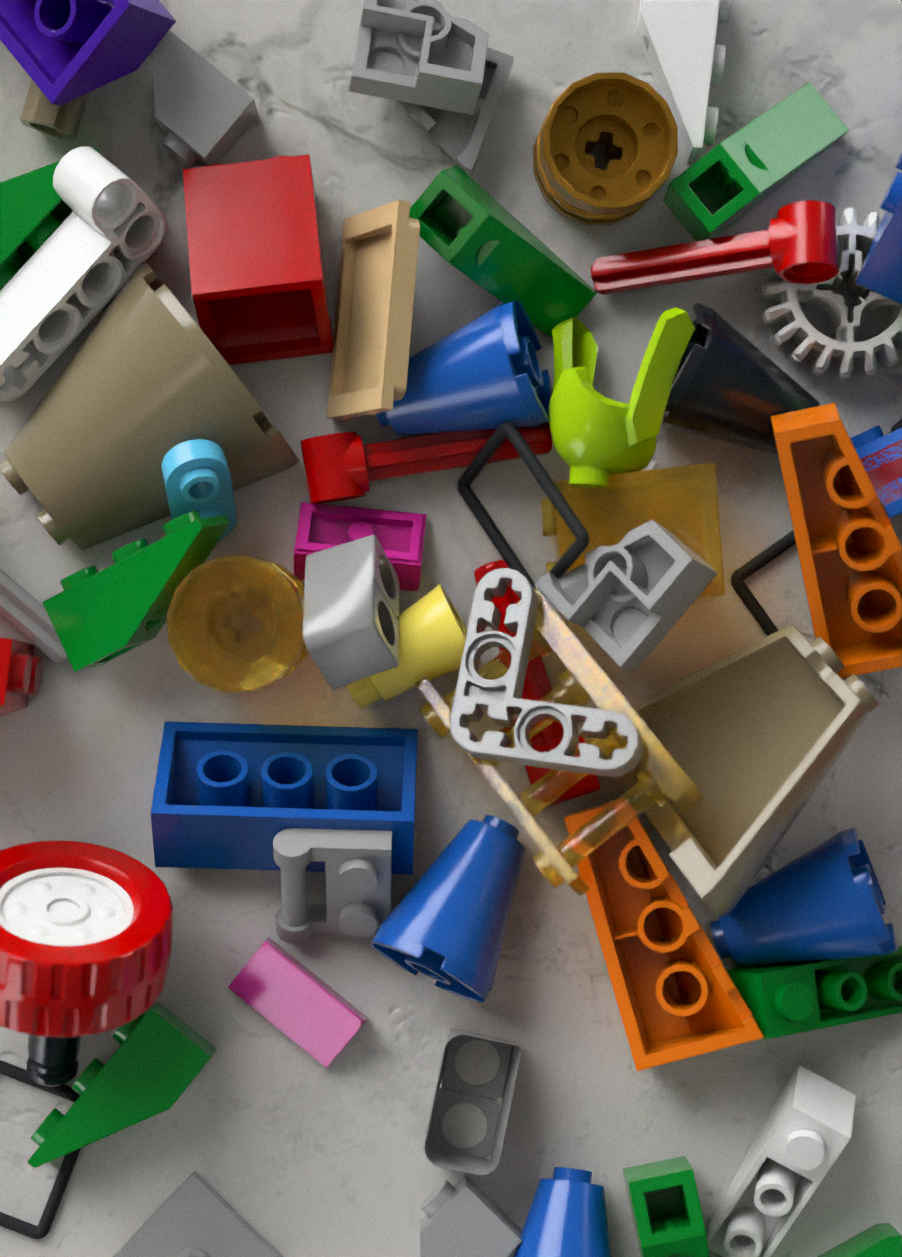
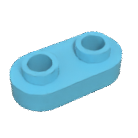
(199, 480)

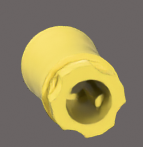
(429, 646)

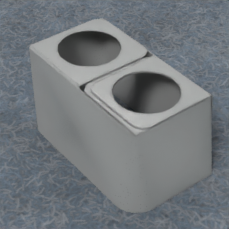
(351, 611)
(472, 1160)

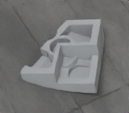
(419, 55)
(630, 591)

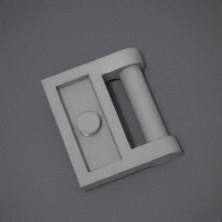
(356, 882)

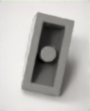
(196, 104)
(465, 1223)

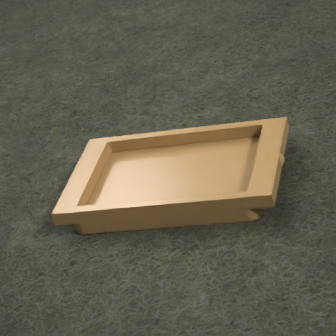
(373, 311)

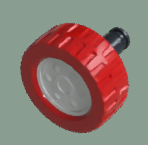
(78, 947)

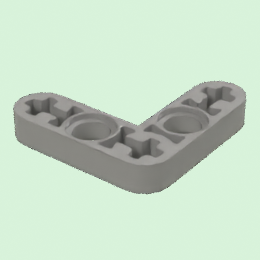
(503, 695)

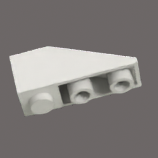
(684, 61)
(783, 1166)

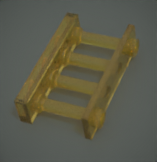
(579, 684)

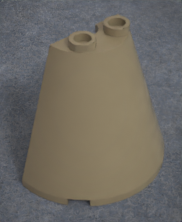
(121, 405)
(756, 746)

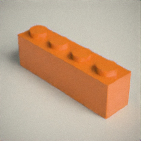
(842, 541)
(658, 958)

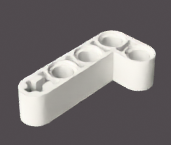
(76, 268)

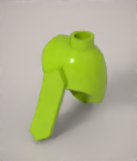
(599, 433)

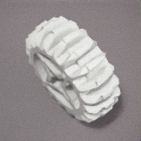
(842, 325)

